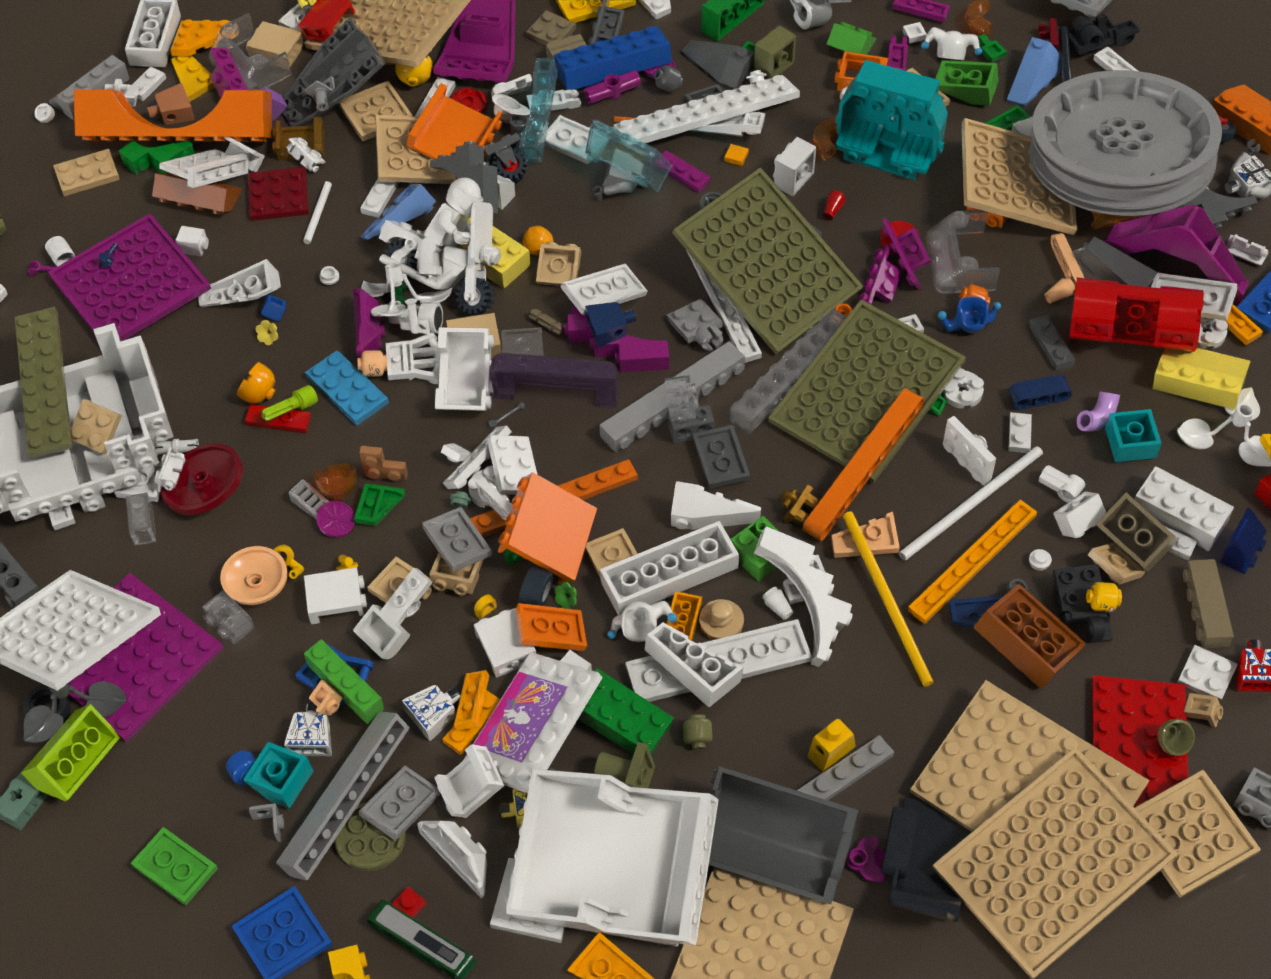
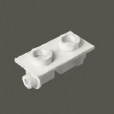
(311, 157)
(1252, 253)
(170, 462)

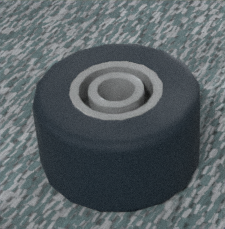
(536, 587)

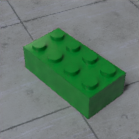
(625, 716)

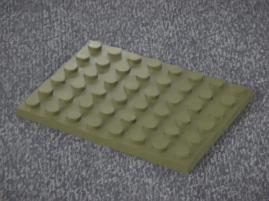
(767, 260)
(859, 380)

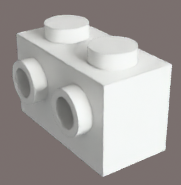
(1080, 514)

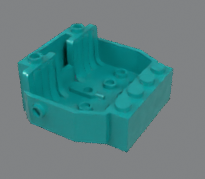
(891, 120)

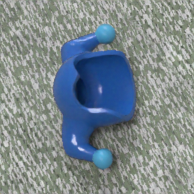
(970, 316)

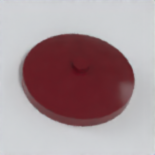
(206, 479)

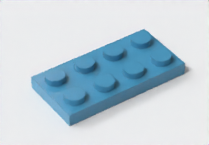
(347, 387)

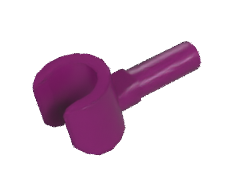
(36, 267)

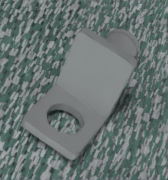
(320, 91)

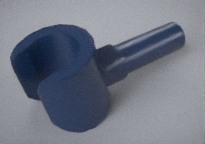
(106, 257)

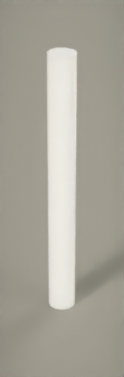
(317, 212)

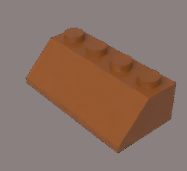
(213, 196)

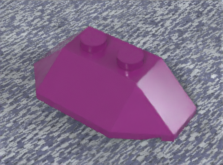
(367, 327)

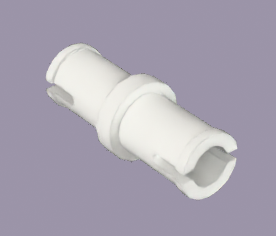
(177, 445)

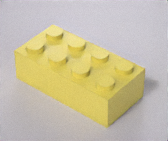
(513, 259)

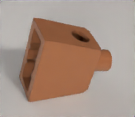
(172, 106)

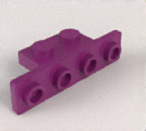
(226, 74)
(910, 249)
(882, 278)

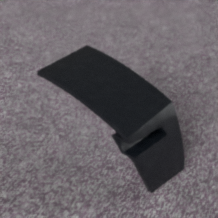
(915, 842)

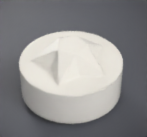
(44, 113)

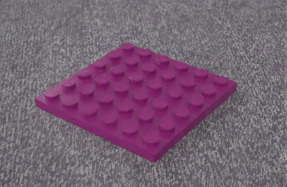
(141, 285)
(151, 663)

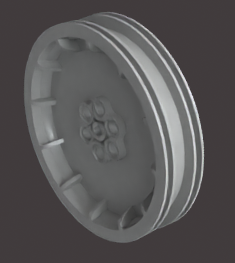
(1125, 142)

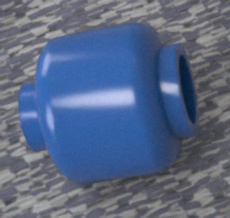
(239, 765)

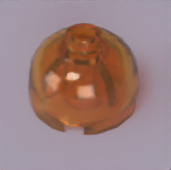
(336, 480)

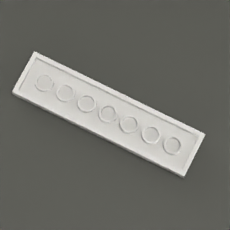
(755, 650)

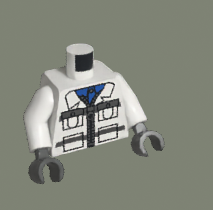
(1249, 175)

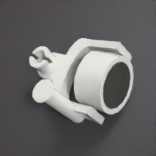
(428, 321)

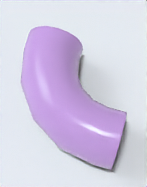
(1097, 418)

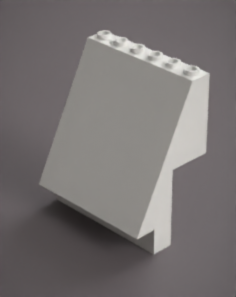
(612, 857)

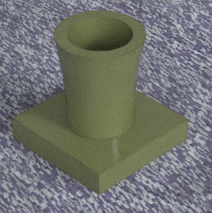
(630, 772)

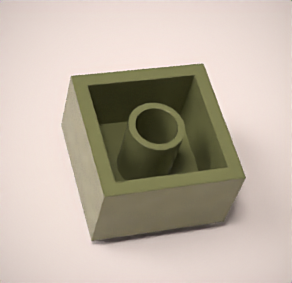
(775, 52)

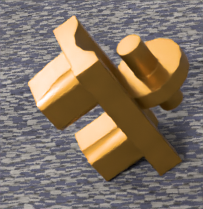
(804, 498)

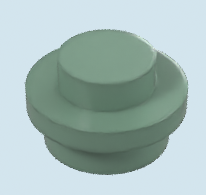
(460, 499)

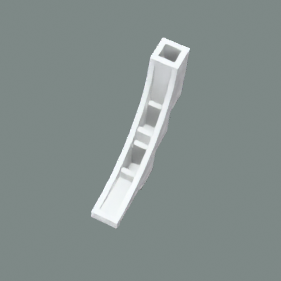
(815, 586)

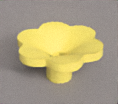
(267, 332)

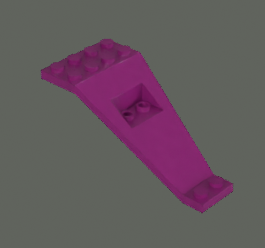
(481, 42)

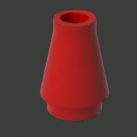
(834, 203)

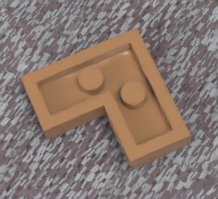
(377, 467)

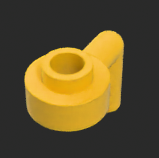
(296, 568)

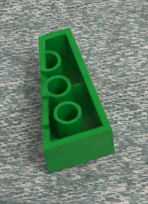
(723, 16)

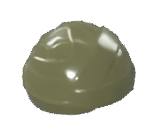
(1176, 737)

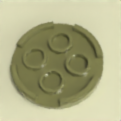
(366, 846)

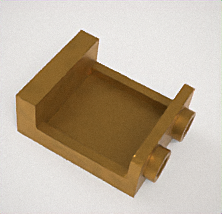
(311, 134)

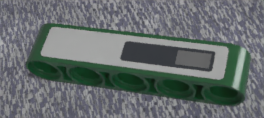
(421, 940)

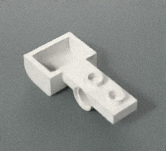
(381, 626)

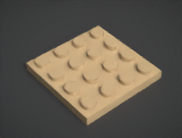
(399, 162)
(1201, 831)

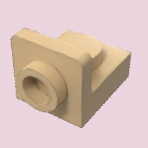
(1204, 707)

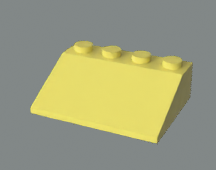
(1202, 376)

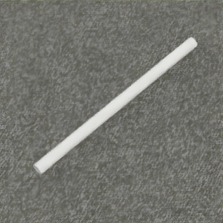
(970, 503)

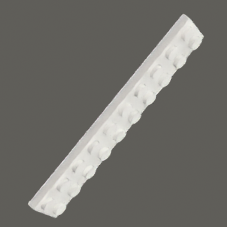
(709, 109)

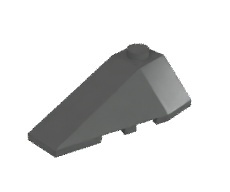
(724, 62)

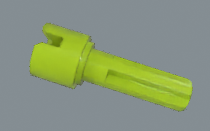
(300, 399)

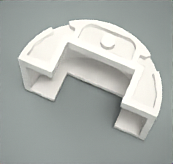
(464, 369)

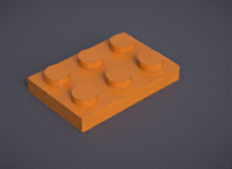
(551, 627)

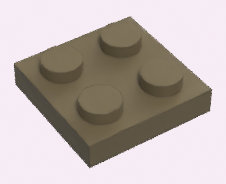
(550, 28)

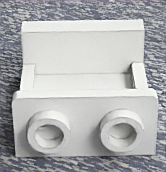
(334, 593)
(502, 642)
(469, 782)

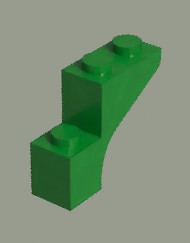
(139, 158)

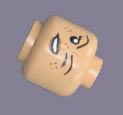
(372, 363)

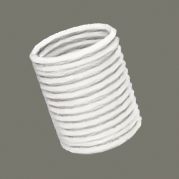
(59, 250)

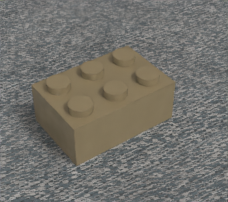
(1137, 532)

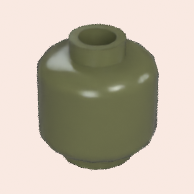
(697, 731)

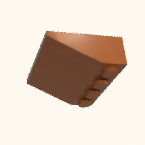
(1029, 635)

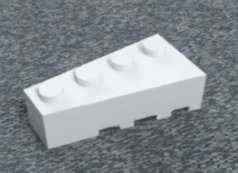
(697, 668)

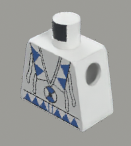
(431, 709)
(309, 733)

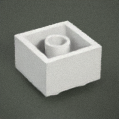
(794, 166)

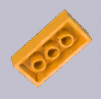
(687, 610)

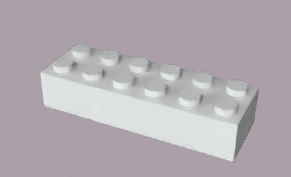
(670, 567)

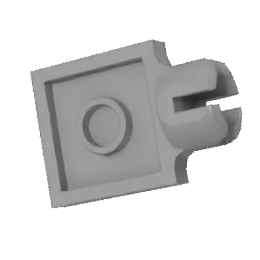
(697, 324)

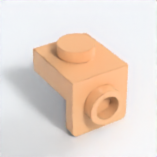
(326, 698)

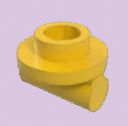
(346, 563)

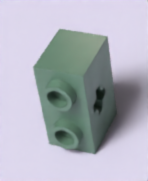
(20, 802)

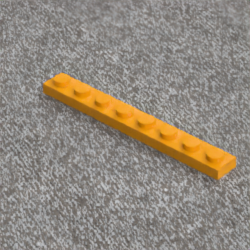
(972, 561)

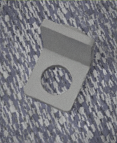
(278, 820)

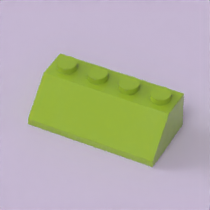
(71, 753)

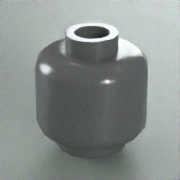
(668, 78)

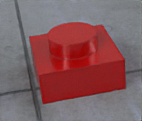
(409, 902)

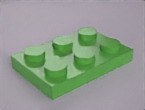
(174, 866)

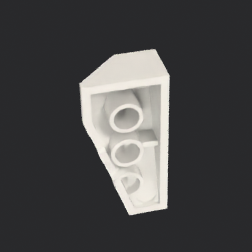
(697, 508)

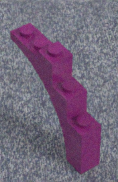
(629, 352)

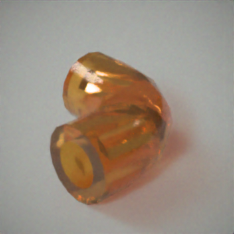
(975, 19)
(821, 138)

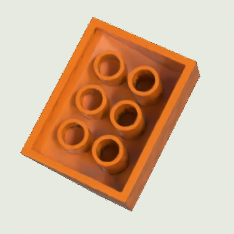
(1248, 113)

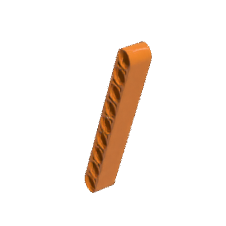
(863, 465)

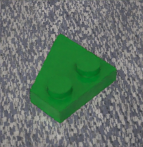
(377, 503)

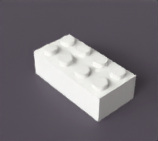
(153, 33)
(1184, 507)

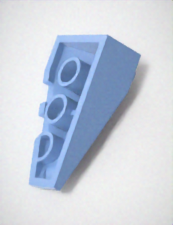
(1036, 70)
(408, 205)

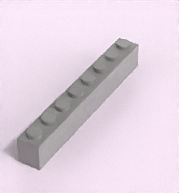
(653, 407)
(342, 795)

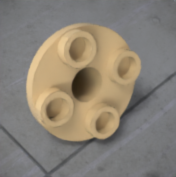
(721, 619)

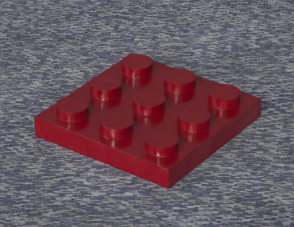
(278, 193)

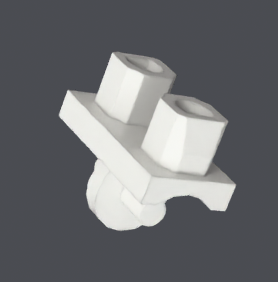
(129, 91)

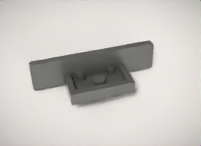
(608, 23)

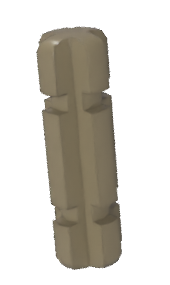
(546, 321)

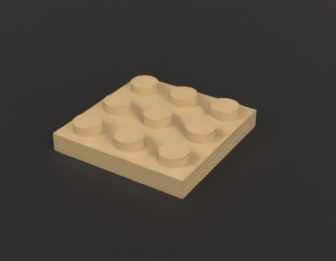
(365, 105)

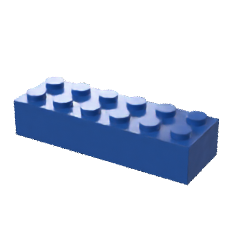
(614, 56)

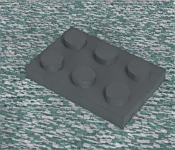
(721, 456)

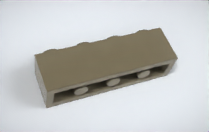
(1208, 604)

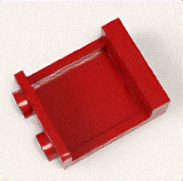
(322, 18)

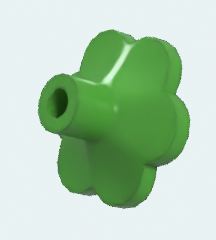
(565, 595)

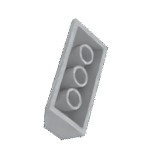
(96, 78)

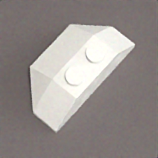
(458, 851)

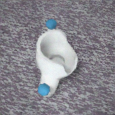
(951, 43)
(640, 619)

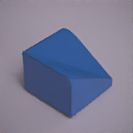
(273, 307)

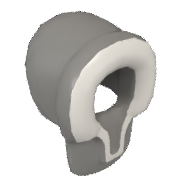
(816, 15)

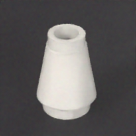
(777, 603)

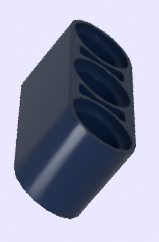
(1040, 392)

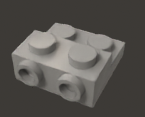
(1256, 797)

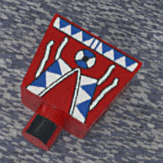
(1254, 668)

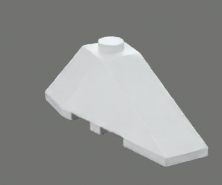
(242, 286)

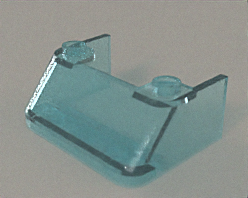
(627, 154)

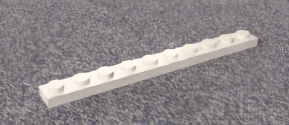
(382, 191)

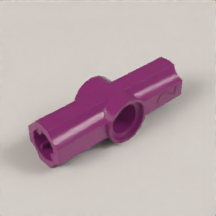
(612, 87)

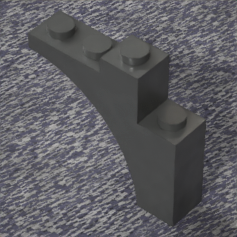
(469, 163)
(1222, 208)

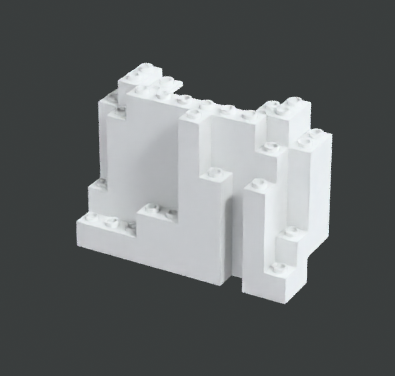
(116, 380)

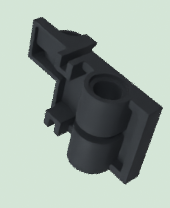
(1099, 33)
(1070, 593)

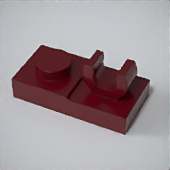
(1050, 32)

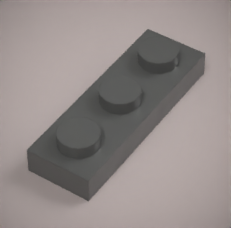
(1051, 342)

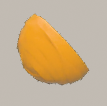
(535, 237)

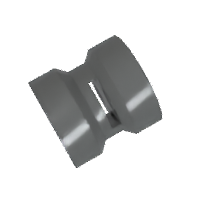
(518, 124)

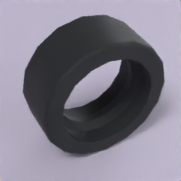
(42, 692)

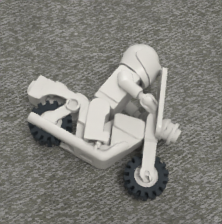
(433, 254)

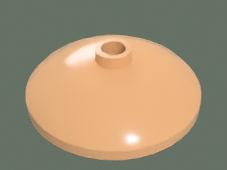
(252, 566)

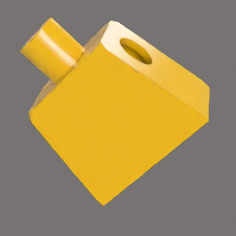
(834, 741)

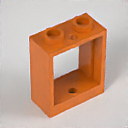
(853, 61)

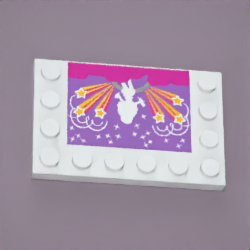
(535, 717)

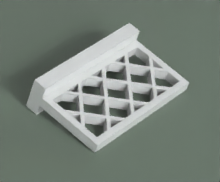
(207, 167)

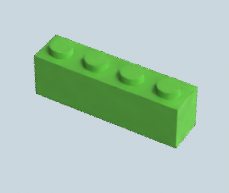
(345, 680)

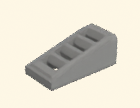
(301, 492)

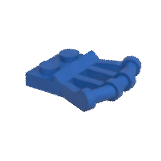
(311, 679)

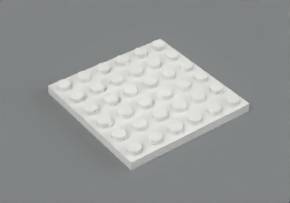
(69, 628)

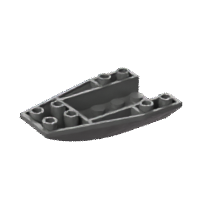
(345, 56)

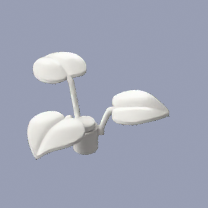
(394, 279)
(1198, 436)

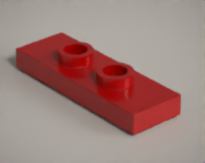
(291, 421)

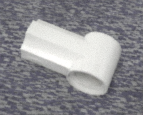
(1067, 486)

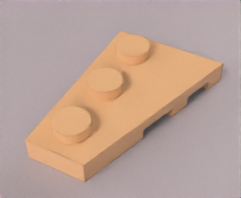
(879, 534)

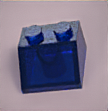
(1244, 543)

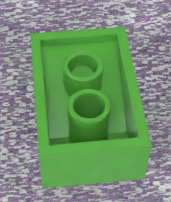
(969, 81)

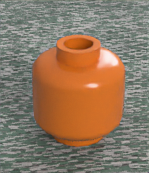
(976, 291)

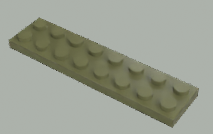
(43, 383)

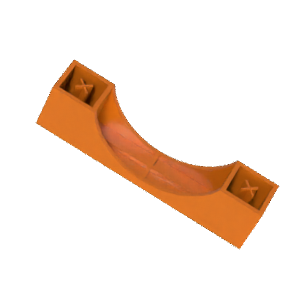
(110, 116)

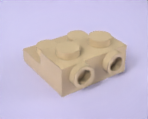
(558, 263)
(391, 578)
(460, 581)

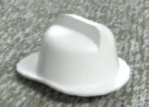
(508, 107)

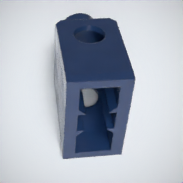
(608, 322)

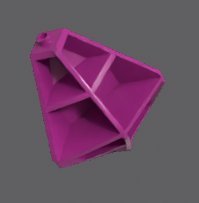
(1184, 234)

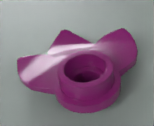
(871, 859)

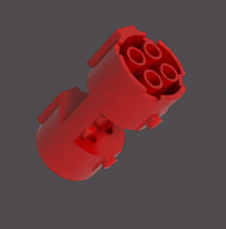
(1137, 314)

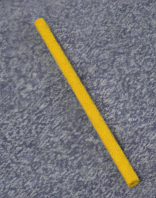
(888, 599)

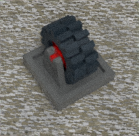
(505, 157)

